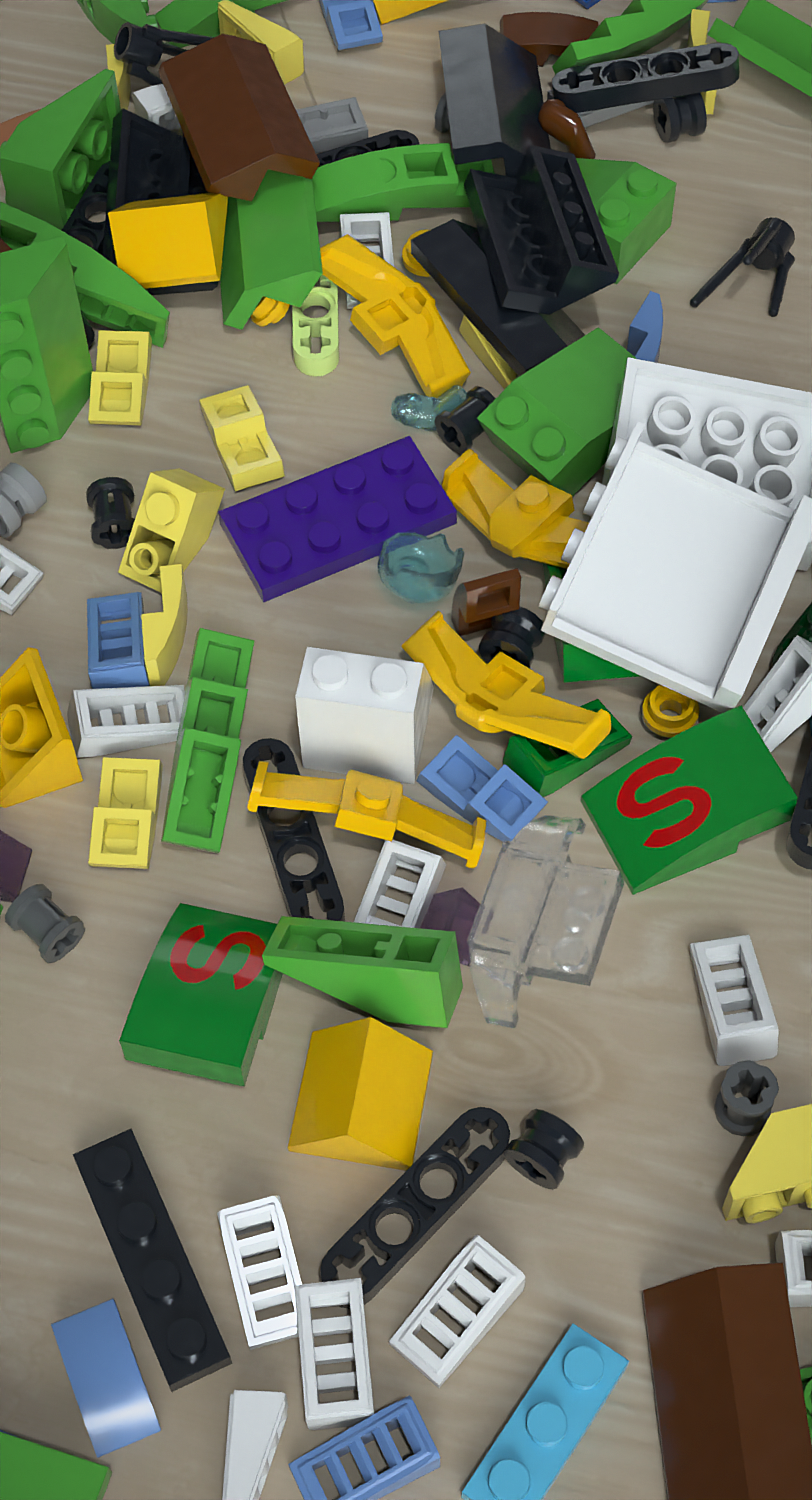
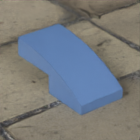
(351, 22)
(646, 330)
(478, 789)
(105, 1377)

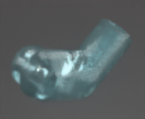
(420, 410)

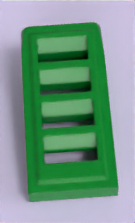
(544, 772)

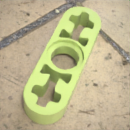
(325, 327)

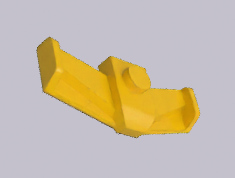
(395, 314)
(518, 522)
(503, 693)
(370, 808)

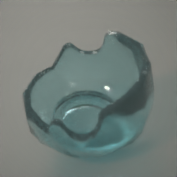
(419, 567)

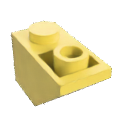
(170, 524)
(775, 1170)

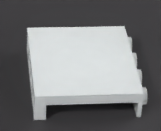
(677, 573)

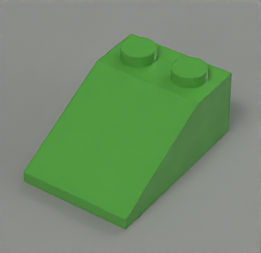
(60, 150)
(631, 206)
(561, 412)

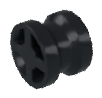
(680, 116)
(514, 635)
(544, 1149)

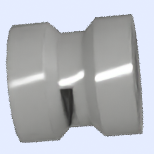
(18, 495)

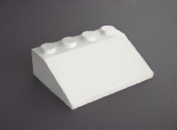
(724, 425)

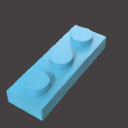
(549, 1421)

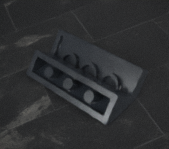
(491, 96)
(149, 165)
(541, 232)
(460, 267)

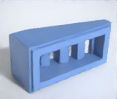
(116, 647)
(399, 1414)

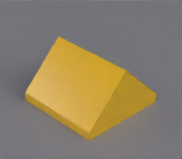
(170, 239)
(33, 734)
(362, 1095)

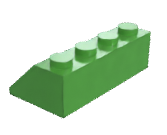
(41, 345)

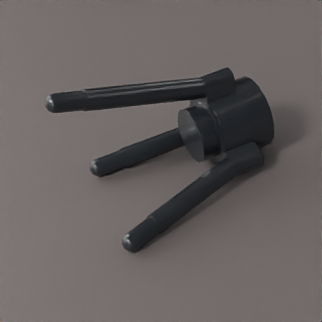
(145, 45)
(764, 250)

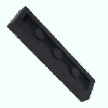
(152, 1260)

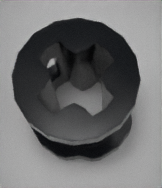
(461, 424)
(111, 513)

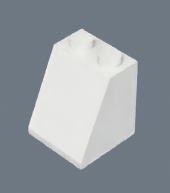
(362, 713)

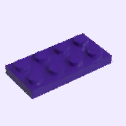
(335, 517)

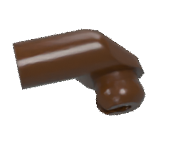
(566, 128)

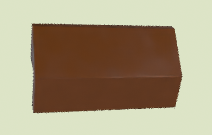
(236, 115)
(728, 1386)

